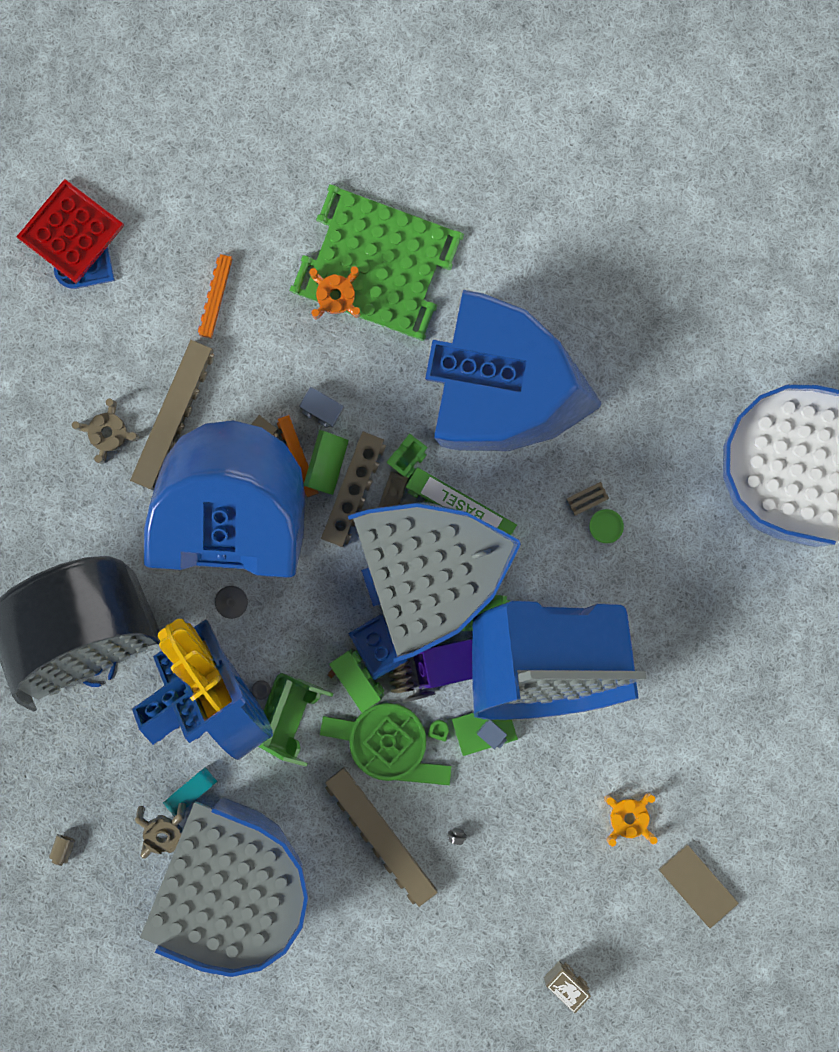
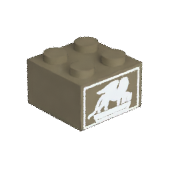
(567, 986)

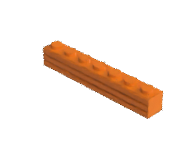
(215, 296)
(293, 444)

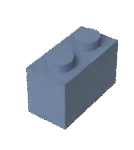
(321, 407)

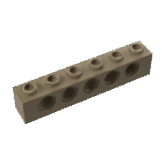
(365, 442)

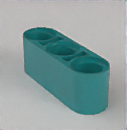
(190, 790)

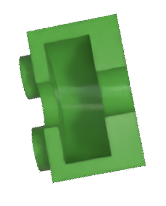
(407, 456)

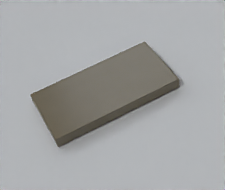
(698, 886)

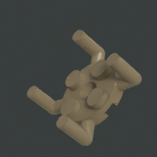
(95, 429)
(158, 825)

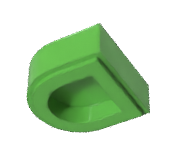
(439, 730)

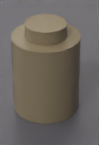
(61, 849)

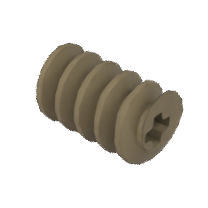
(401, 678)

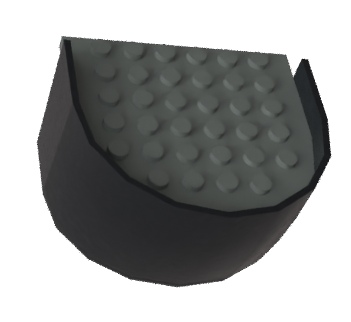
(71, 625)

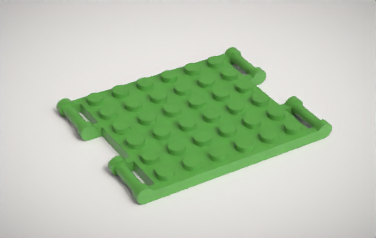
(393, 259)

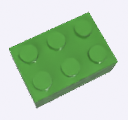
(357, 680)

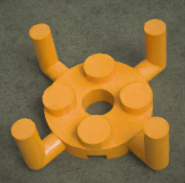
(634, 829)

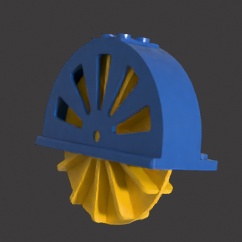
(201, 693)

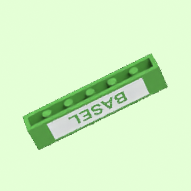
(442, 494)

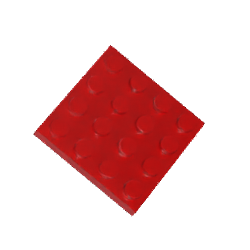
(70, 231)

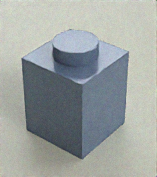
(492, 734)

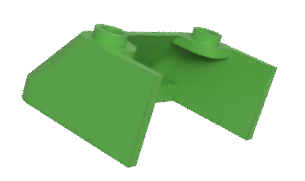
(284, 713)

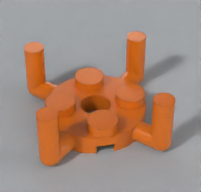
(331, 283)

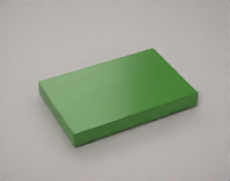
(326, 462)
(469, 741)

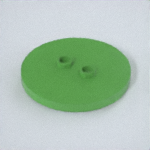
(387, 741)

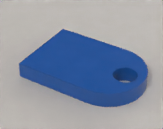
(98, 273)

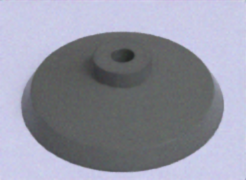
(231, 602)
(418, 694)

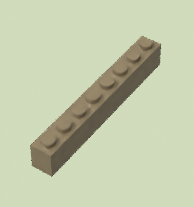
(172, 413)
(381, 836)

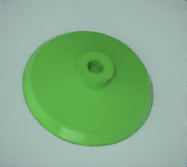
(606, 526)

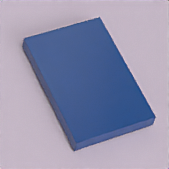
(375, 646)

